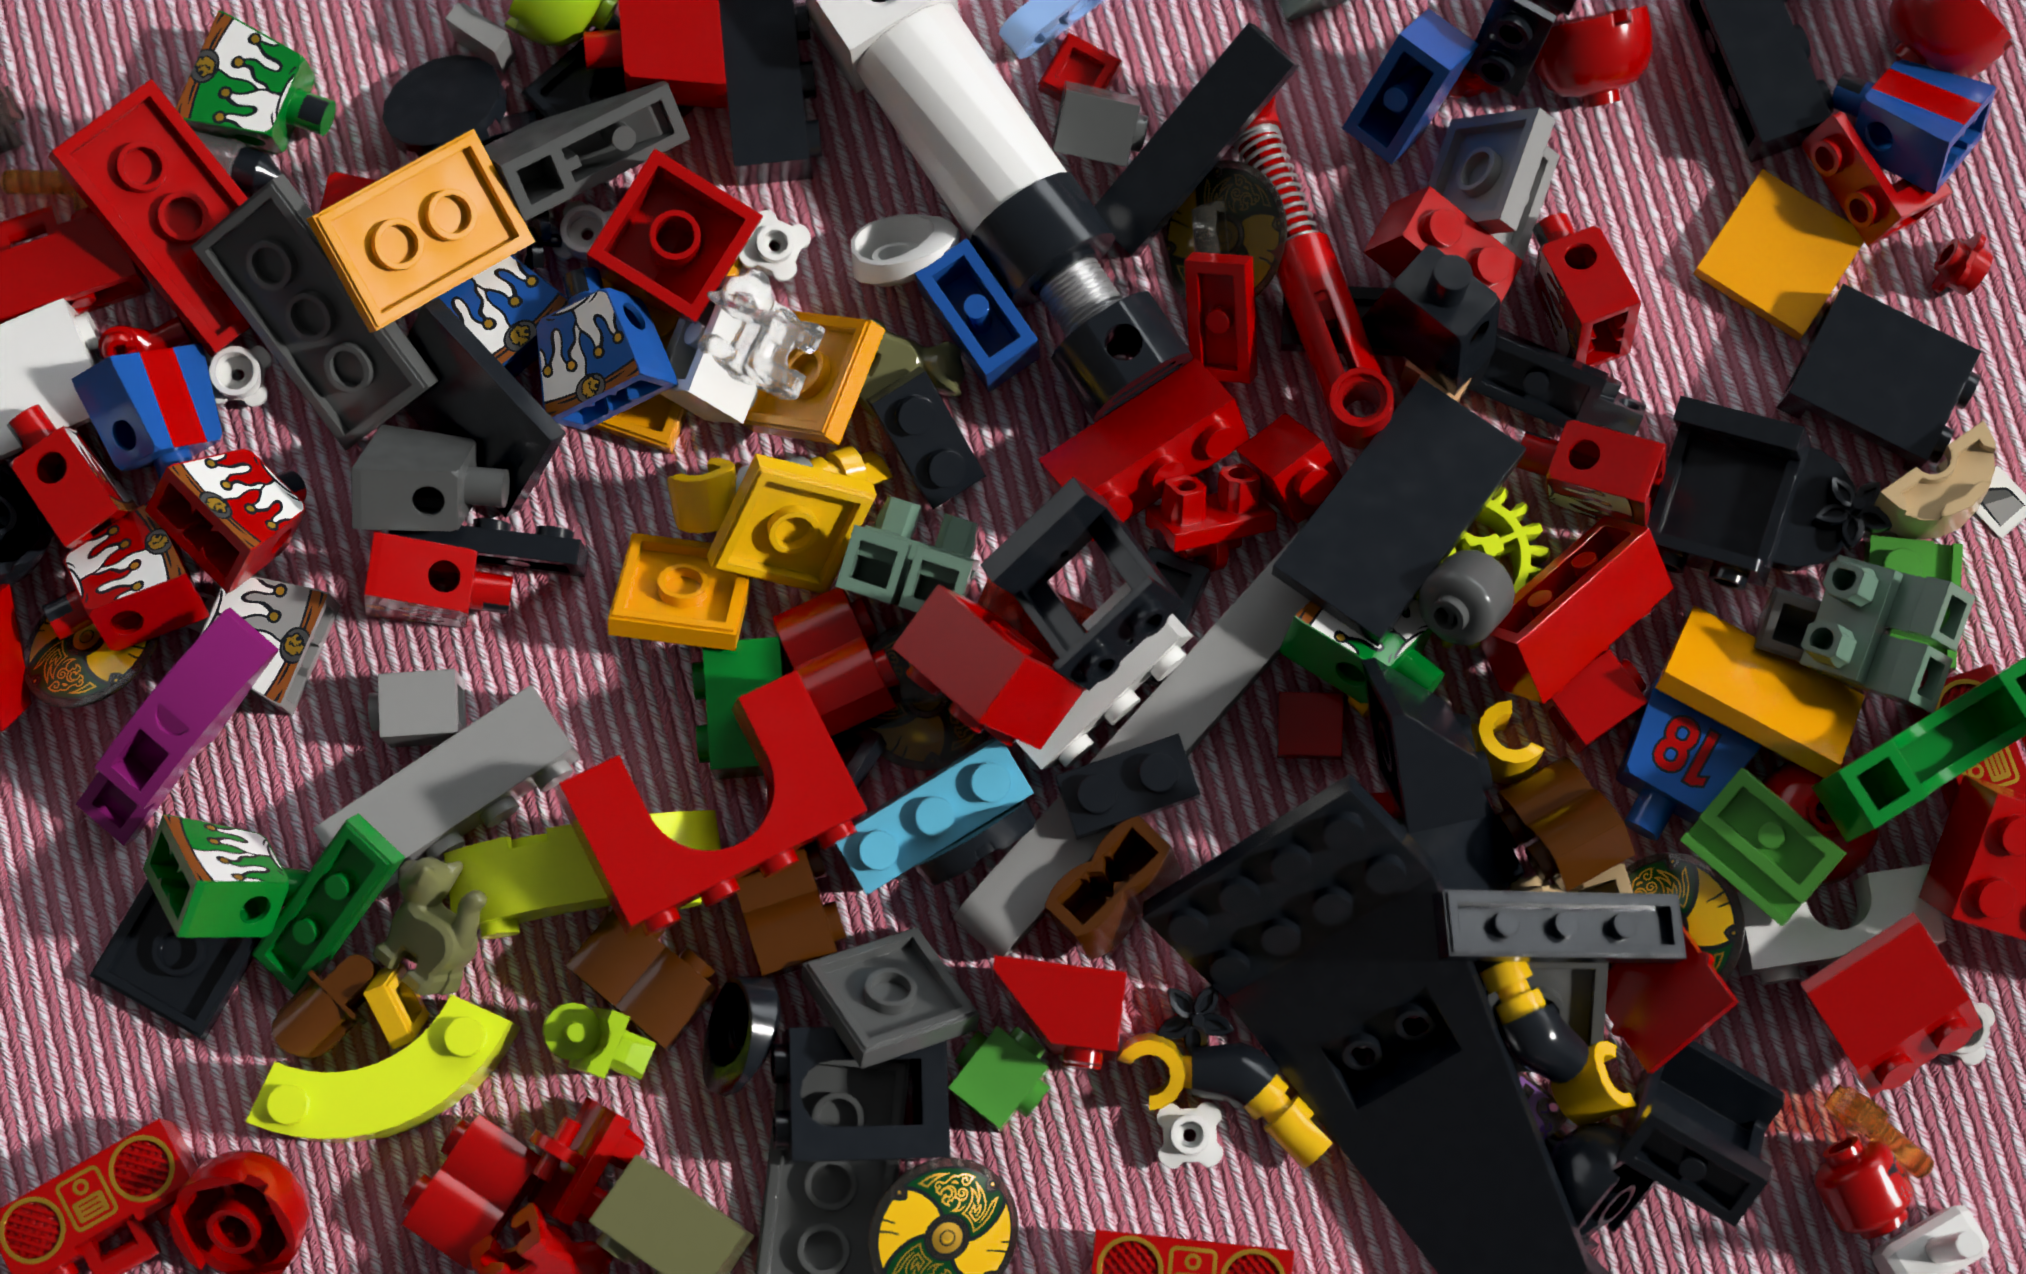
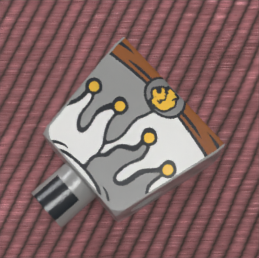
(292, 620)

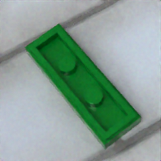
(328, 903)

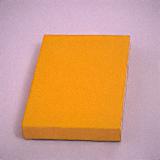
(420, 230)
(1760, 693)

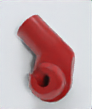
(128, 339)

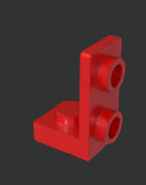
(1862, 187)

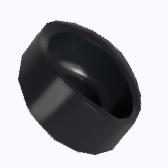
(740, 1033)

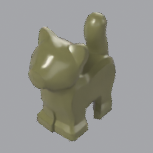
(901, 355)
(429, 931)

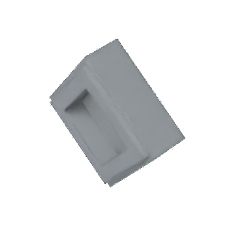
(481, 36)

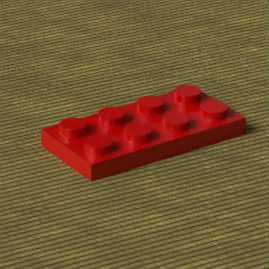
(158, 197)

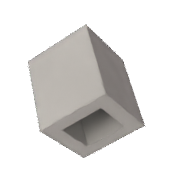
(418, 707)

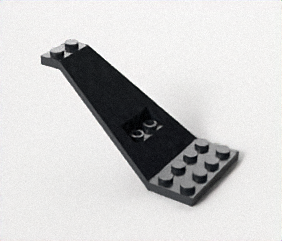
(1329, 947)

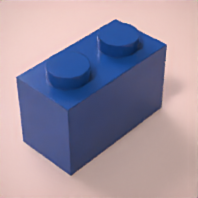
(1410, 86)
(978, 315)

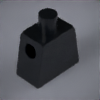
(1438, 318)

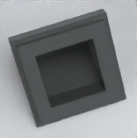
(1785, 623)

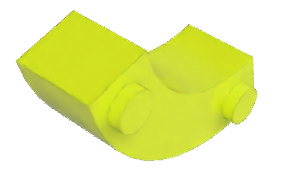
(551, 872)
(394, 1093)

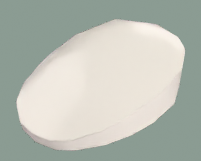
(898, 246)

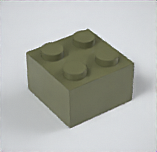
(667, 1225)

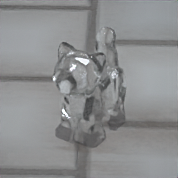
(764, 339)

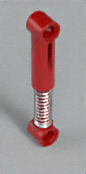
(1319, 295)

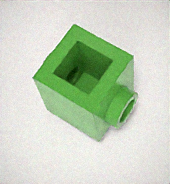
(1001, 1075)

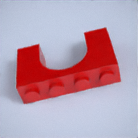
(654, 876)

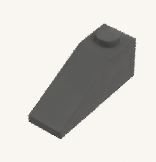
(585, 146)

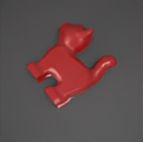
(541, 1250)

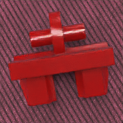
(1215, 522)
(577, 1159)

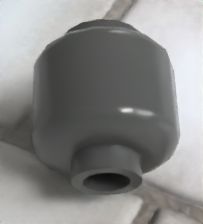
(1466, 597)

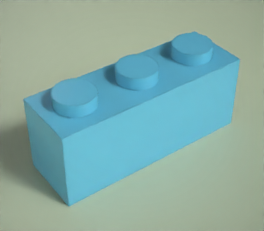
(933, 814)

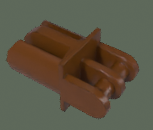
(324, 1009)

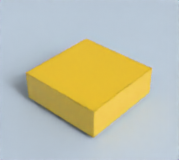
(396, 1006)

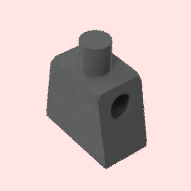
(421, 481)

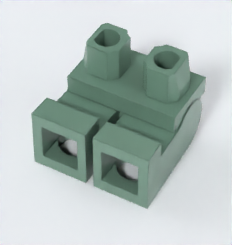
(902, 571)
(1855, 623)

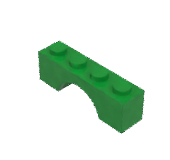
(1926, 754)

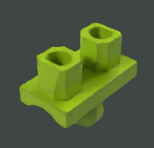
(596, 1041)

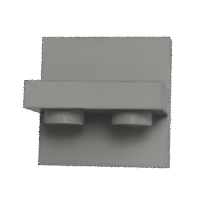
(1498, 171)

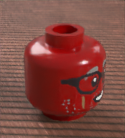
(1863, 1187)

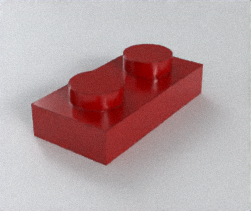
(1222, 314)

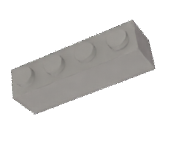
(464, 782)

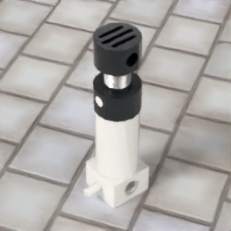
(1003, 188)

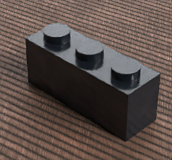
(1762, 72)
(769, 90)

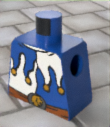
(505, 309)
(599, 353)

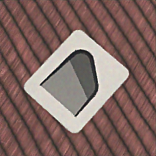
(2003, 504)

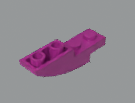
(175, 724)

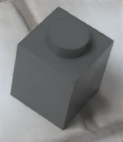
(1098, 124)

